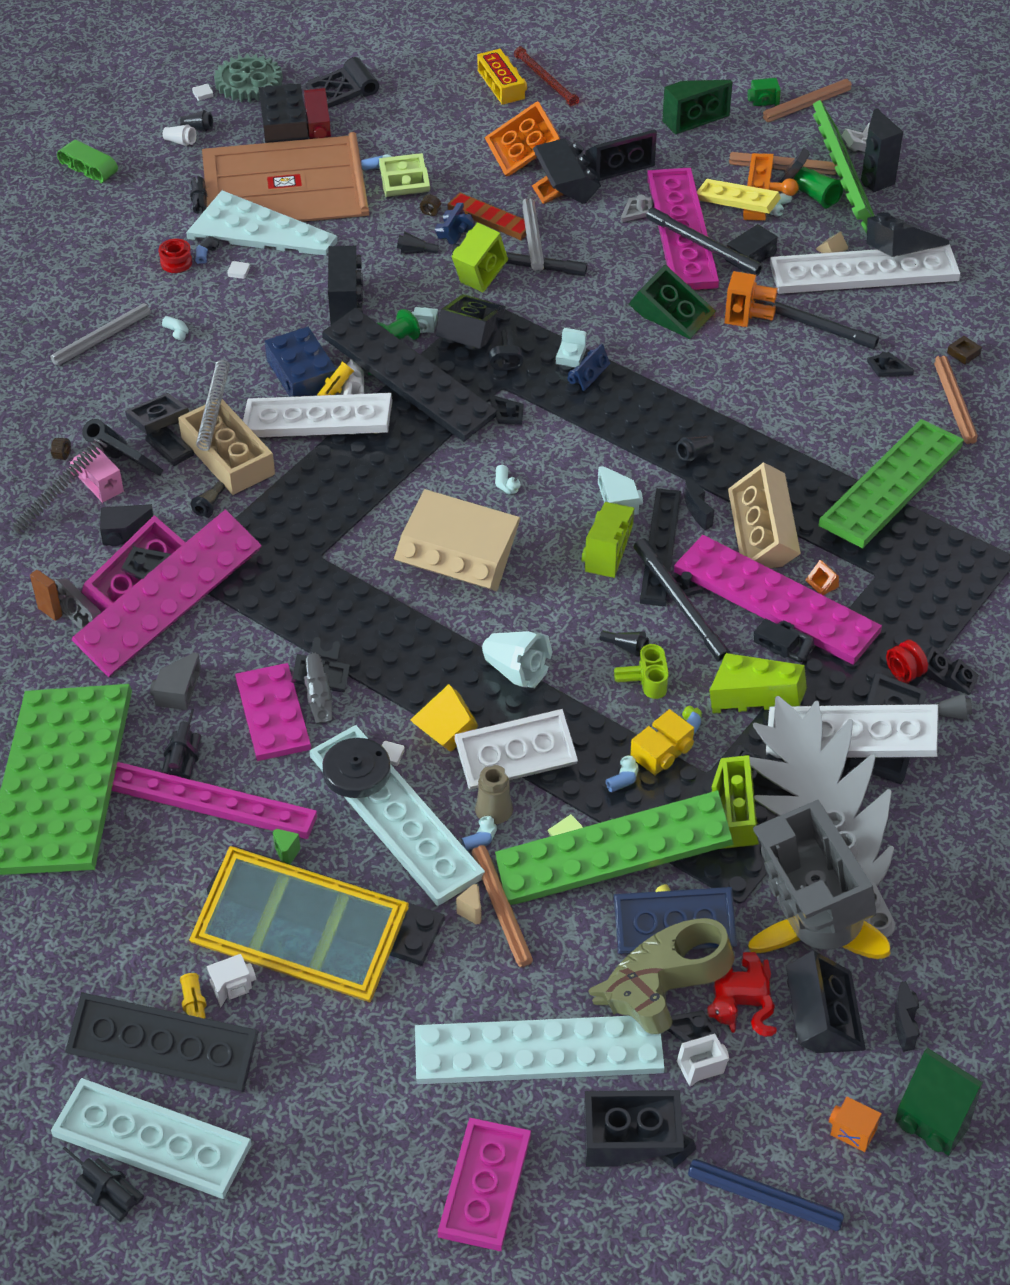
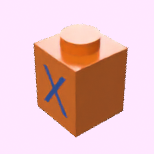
(854, 1123)

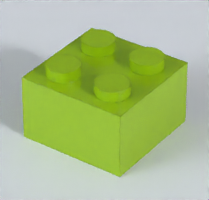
(479, 257)

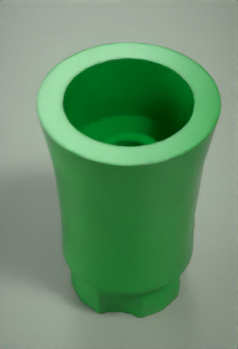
(819, 187)

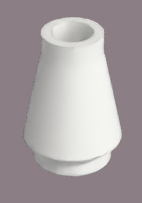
(180, 134)

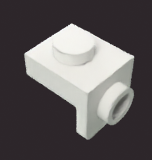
(855, 140)

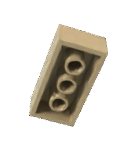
(235, 451)

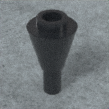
(413, 244)
(205, 503)
(628, 641)

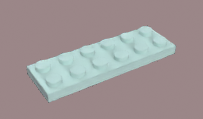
(152, 1138)

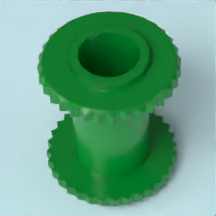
(404, 325)

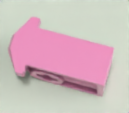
(101, 476)

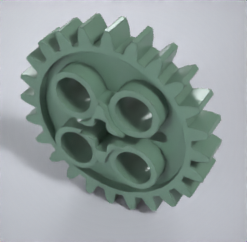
(244, 75)

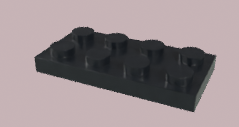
(890, 692)

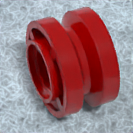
(175, 255)
(907, 661)

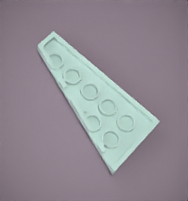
(257, 226)

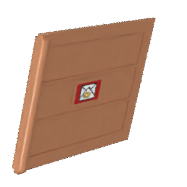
(292, 177)

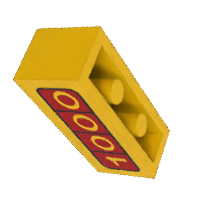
(501, 76)

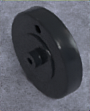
(356, 767)

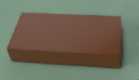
(46, 594)

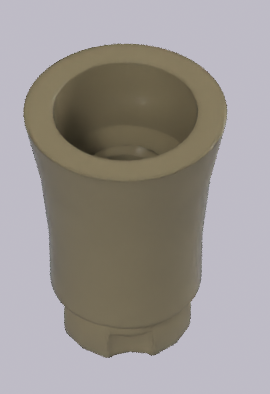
(494, 795)

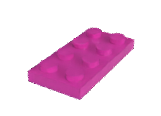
(272, 712)
(484, 1184)

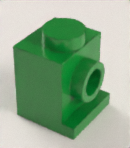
(764, 92)

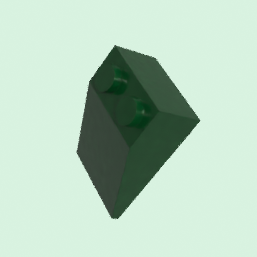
(695, 103)
(672, 304)
(938, 1102)

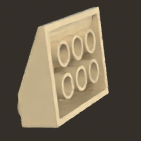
(458, 539)

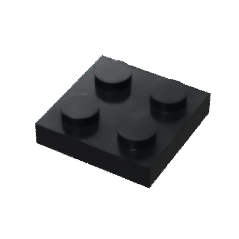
(156, 413)

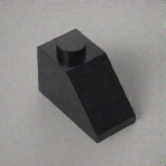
(122, 522)

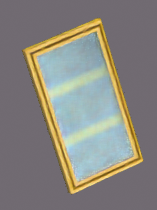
(300, 923)

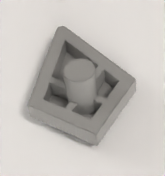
(636, 208)

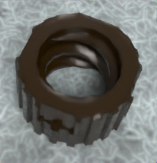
(434, 201)
(60, 448)

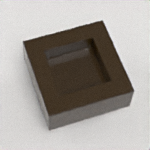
(964, 350)

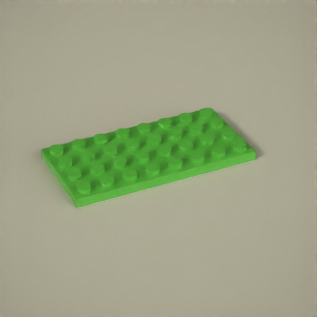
(60, 778)

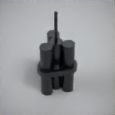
(182, 751)
(107, 1187)

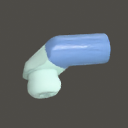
(372, 163)
(626, 775)
(483, 836)

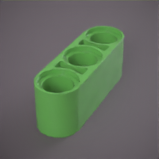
(87, 160)

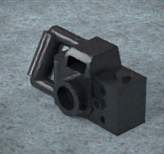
(783, 639)

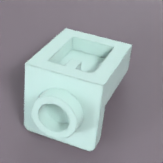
(426, 318)
(572, 347)

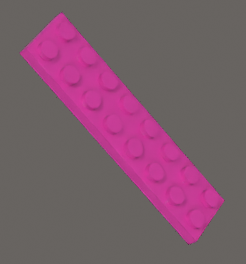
(676, 195)
(166, 593)
(778, 598)

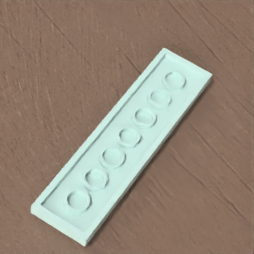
(412, 832)
(535, 1050)

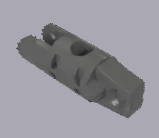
(318, 689)

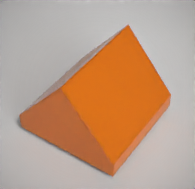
(823, 578)

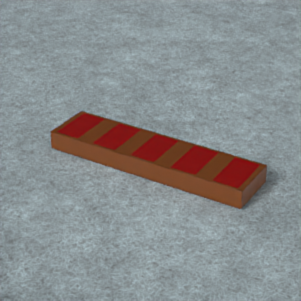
(491, 216)

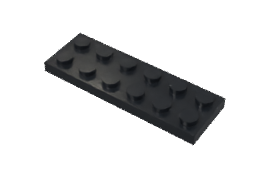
(162, 1042)

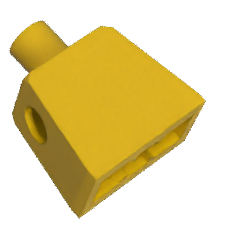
(445, 717)

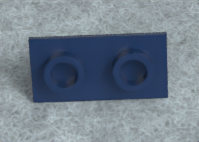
(590, 367)

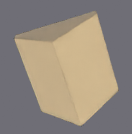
(833, 244)
(469, 904)

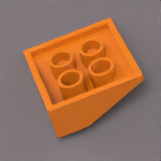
(515, 139)

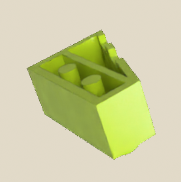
(608, 539)
(755, 683)
(736, 793)

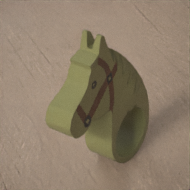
(658, 965)

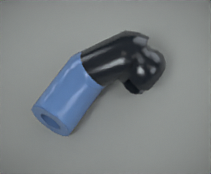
(203, 247)

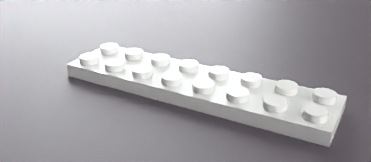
(862, 269)

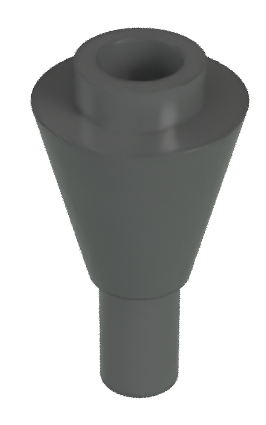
(955, 707)

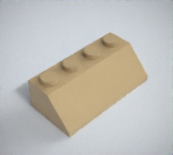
(764, 517)

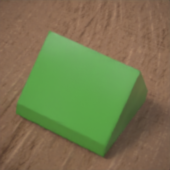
(286, 844)

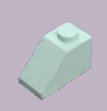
(619, 489)

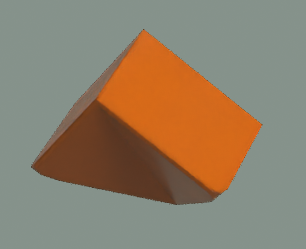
(545, 190)

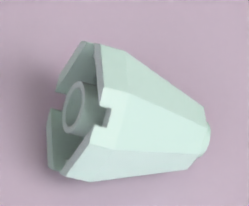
(519, 656)

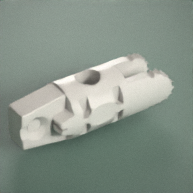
(355, 382)

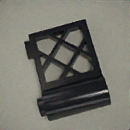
(355, 77)
(116, 444)

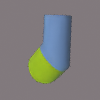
(693, 717)

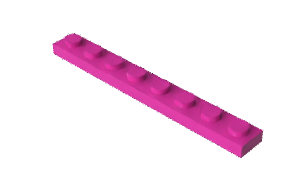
(213, 800)

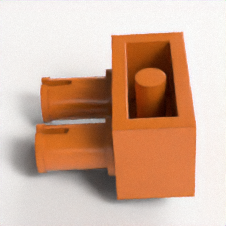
(741, 302)

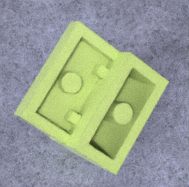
(404, 175)

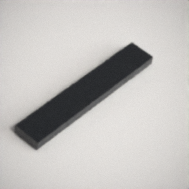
(662, 541)

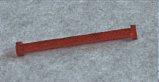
(571, 99)

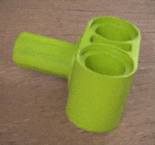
(651, 672)

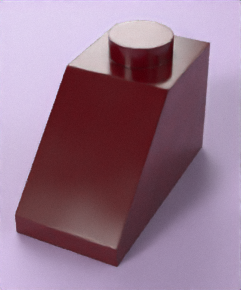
(317, 113)

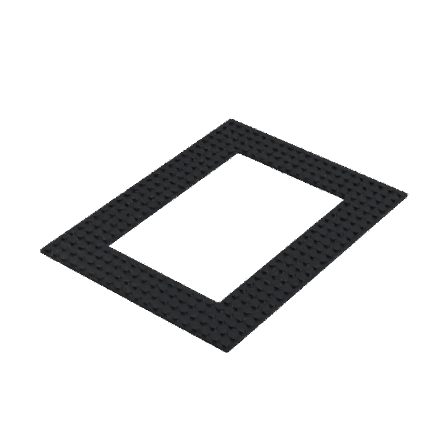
(922, 591)

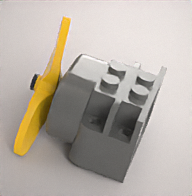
(816, 886)

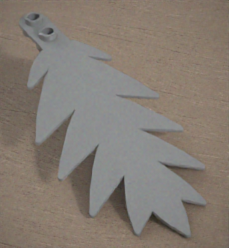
(816, 776)

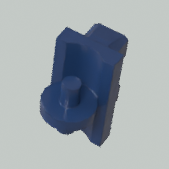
(455, 224)

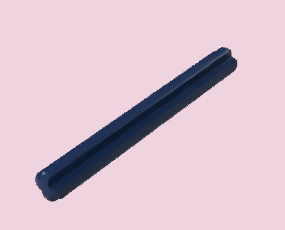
(766, 1194)

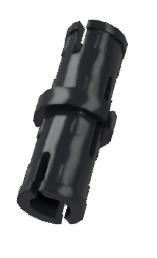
(198, 194)

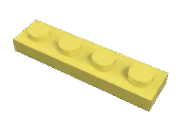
(738, 196)

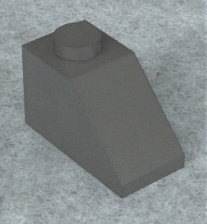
(176, 683)

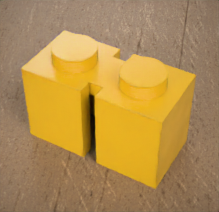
(659, 749)

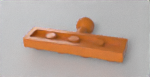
(760, 177)

